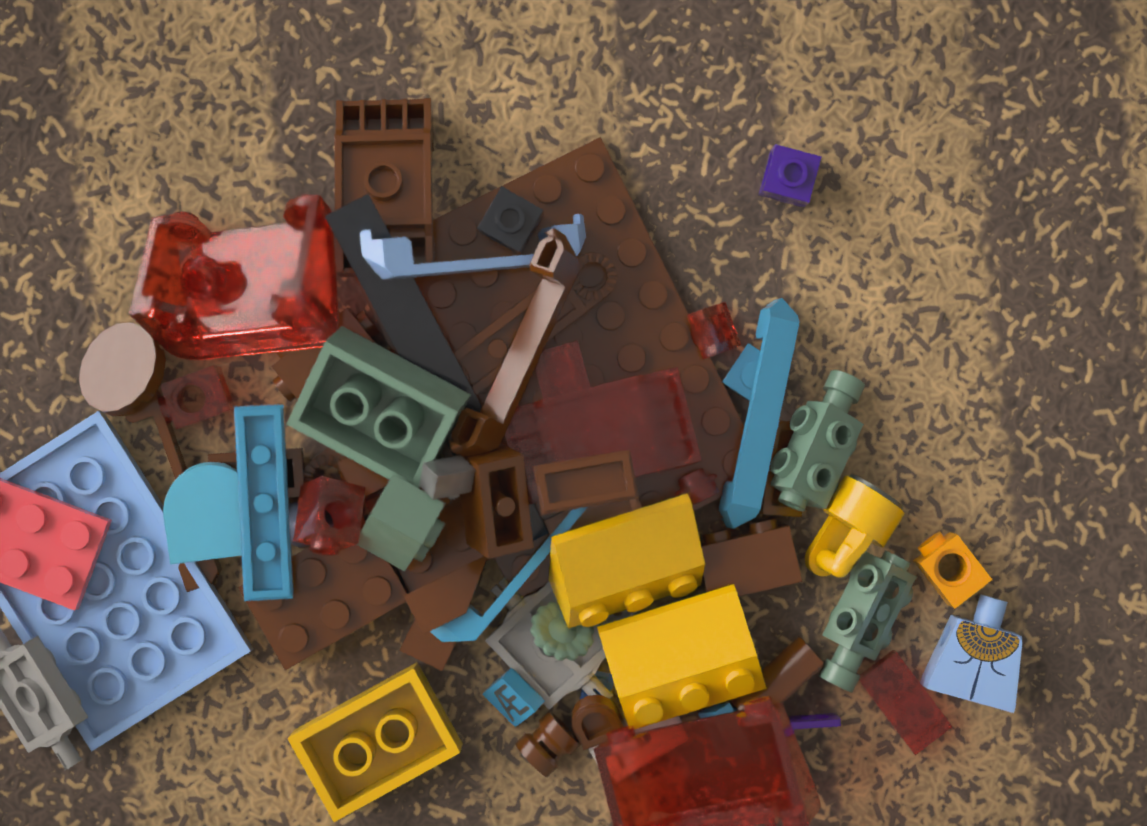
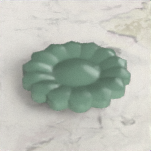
(555, 637)

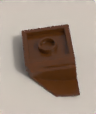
(450, 571)

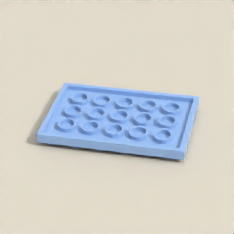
(137, 628)

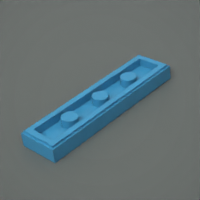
(263, 502)

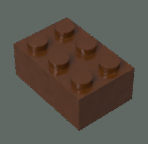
(329, 601)

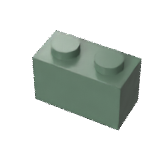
(402, 524)

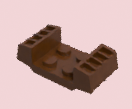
(387, 153)

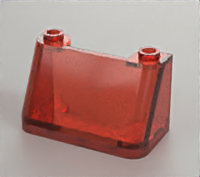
(275, 292)
(710, 771)

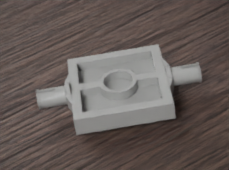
(544, 673)
(38, 699)

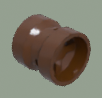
(555, 736)

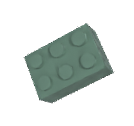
(377, 407)

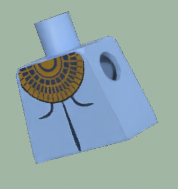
(977, 658)

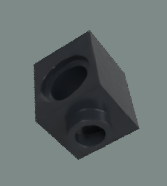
(511, 220)

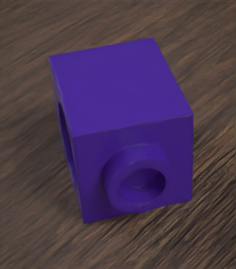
(789, 175)

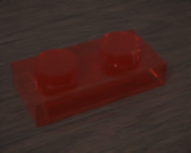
(904, 702)

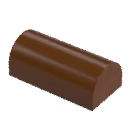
(786, 673)

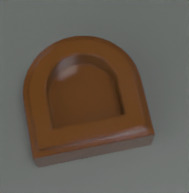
(593, 718)

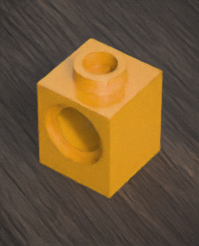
(968, 579)

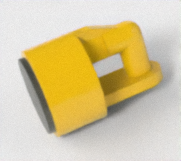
(856, 518)

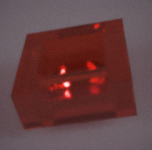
(713, 330)

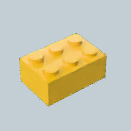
(375, 742)

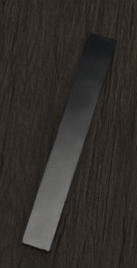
(404, 310)

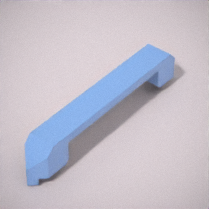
(394, 257)

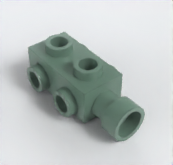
(819, 446)
(861, 610)

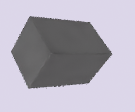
(447, 477)

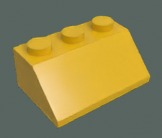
(626, 562)
(681, 657)

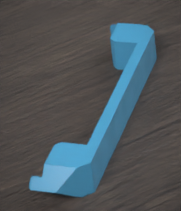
(744, 495)
(473, 623)

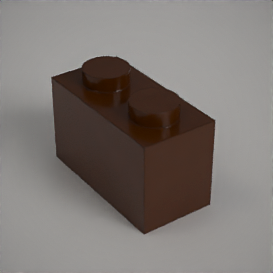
(498, 505)
(752, 559)

